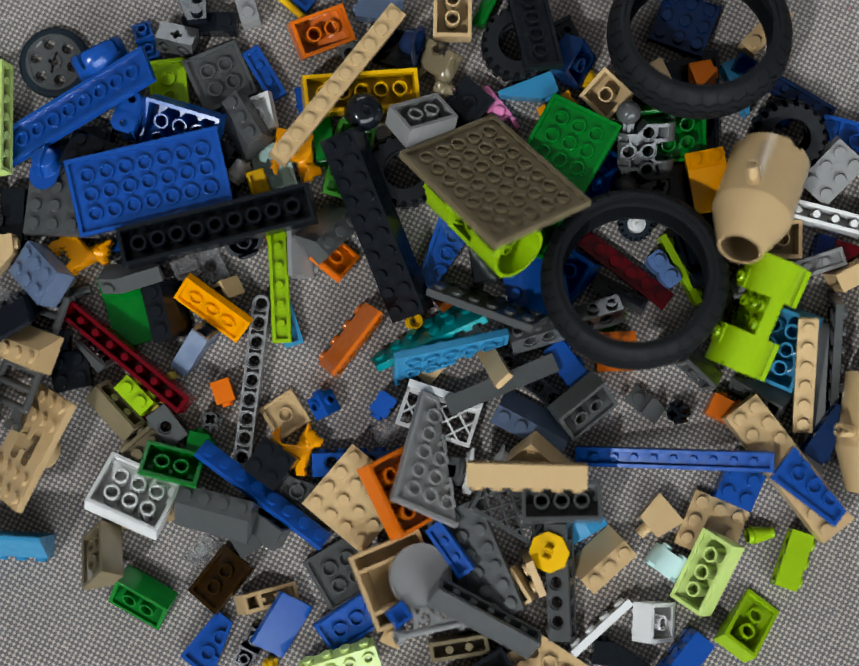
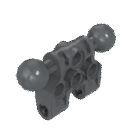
(662, 131)

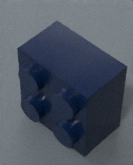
(577, 61)

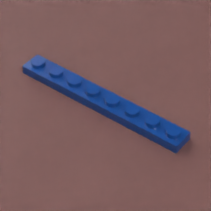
(262, 495)

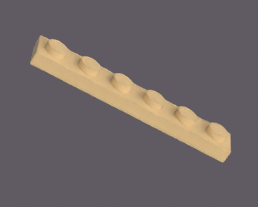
(805, 374)

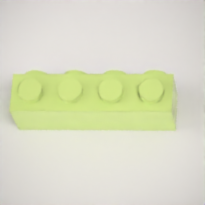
(355, 654)

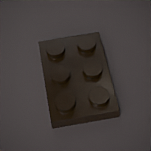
(220, 579)

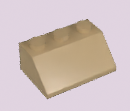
(32, 349)
(602, 558)

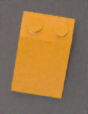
(704, 175)

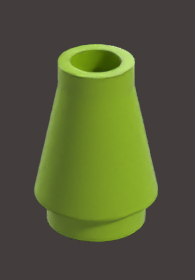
(758, 534)

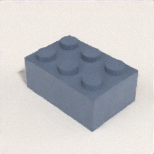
(41, 274)

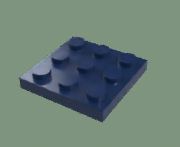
(684, 25)

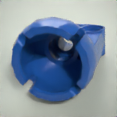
(98, 57)

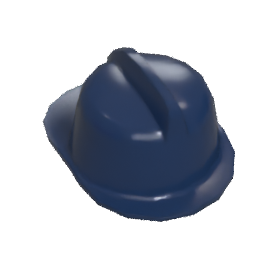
(413, 42)

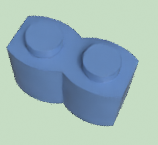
(660, 266)

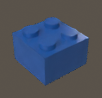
(738, 488)

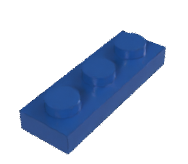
(263, 72)
(450, 549)

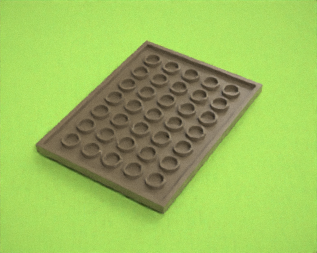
(494, 180)

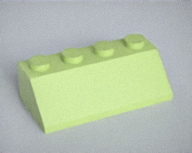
(707, 572)

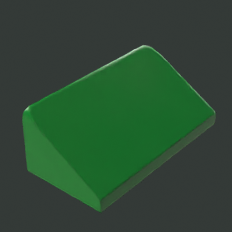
(484, 13)

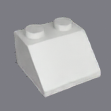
(653, 621)

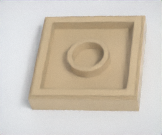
(285, 413)

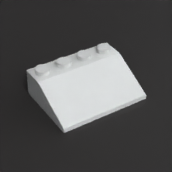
(131, 498)

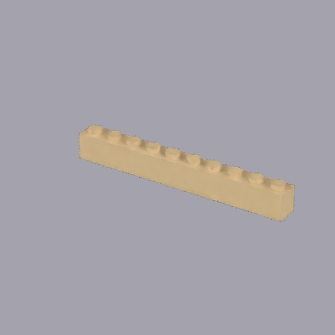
(337, 85)

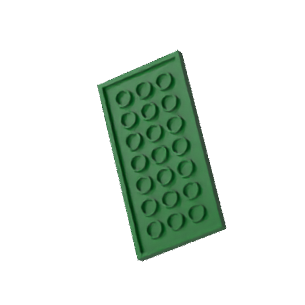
(573, 143)

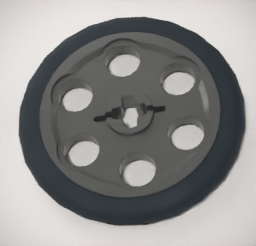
(36, 45)

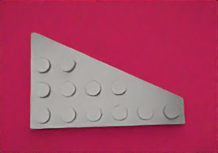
(423, 471)

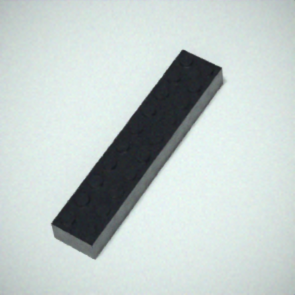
(377, 223)
(216, 225)

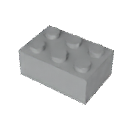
(420, 119)
(832, 171)

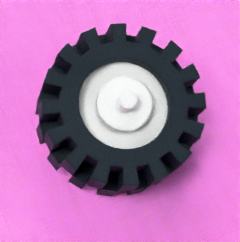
(635, 229)

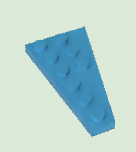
(443, 354)

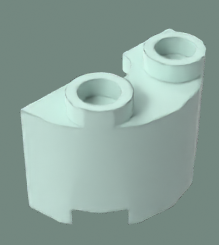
(665, 561)

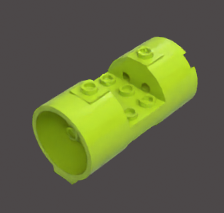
(503, 261)
(745, 342)

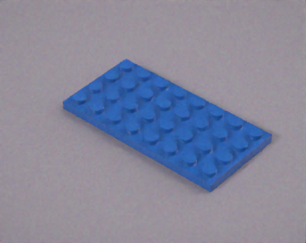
(147, 180)

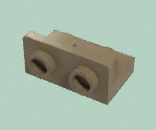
(135, 447)

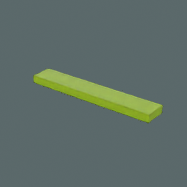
(279, 288)

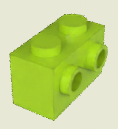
(136, 395)

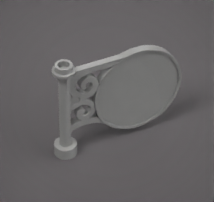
(410, 578)

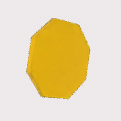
(549, 552)

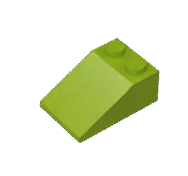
(746, 626)

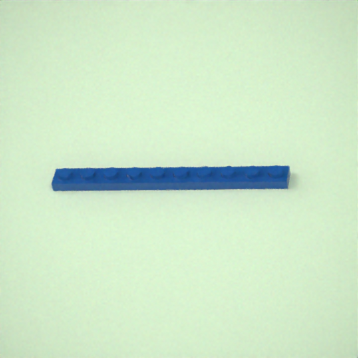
(676, 458)

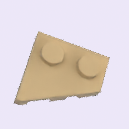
(530, 569)

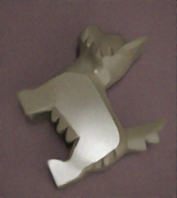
(440, 66)

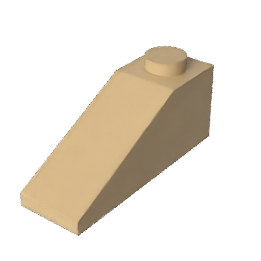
(262, 598)

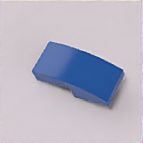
(145, 37)

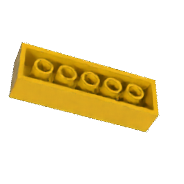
(387, 85)

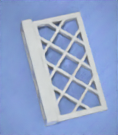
(415, 387)

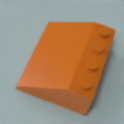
(351, 339)
(378, 481)

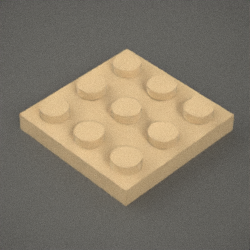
(711, 514)

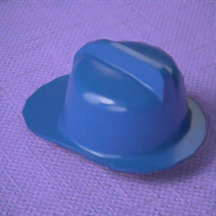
(45, 166)

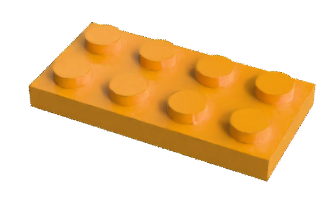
(213, 307)

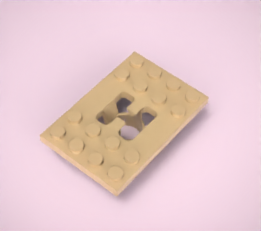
(48, 421)

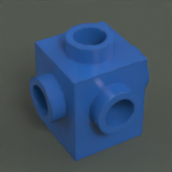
(323, 403)

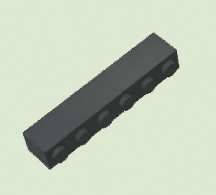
(484, 617)

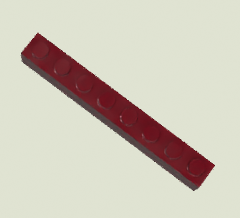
(129, 357)

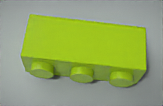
(793, 559)

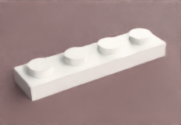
(606, 619)

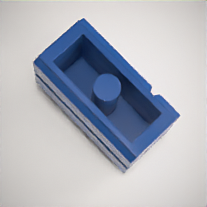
(382, 406)

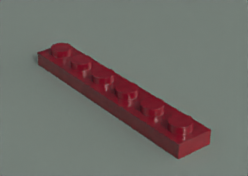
(625, 270)

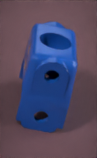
(131, 113)

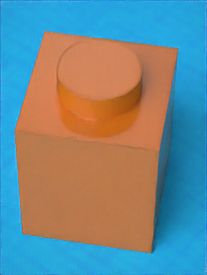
(223, 392)

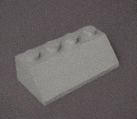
(298, 259)

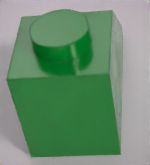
(197, 438)

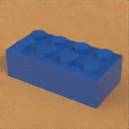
(689, 650)

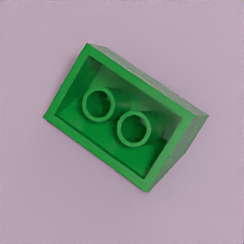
(170, 464)
(143, 597)

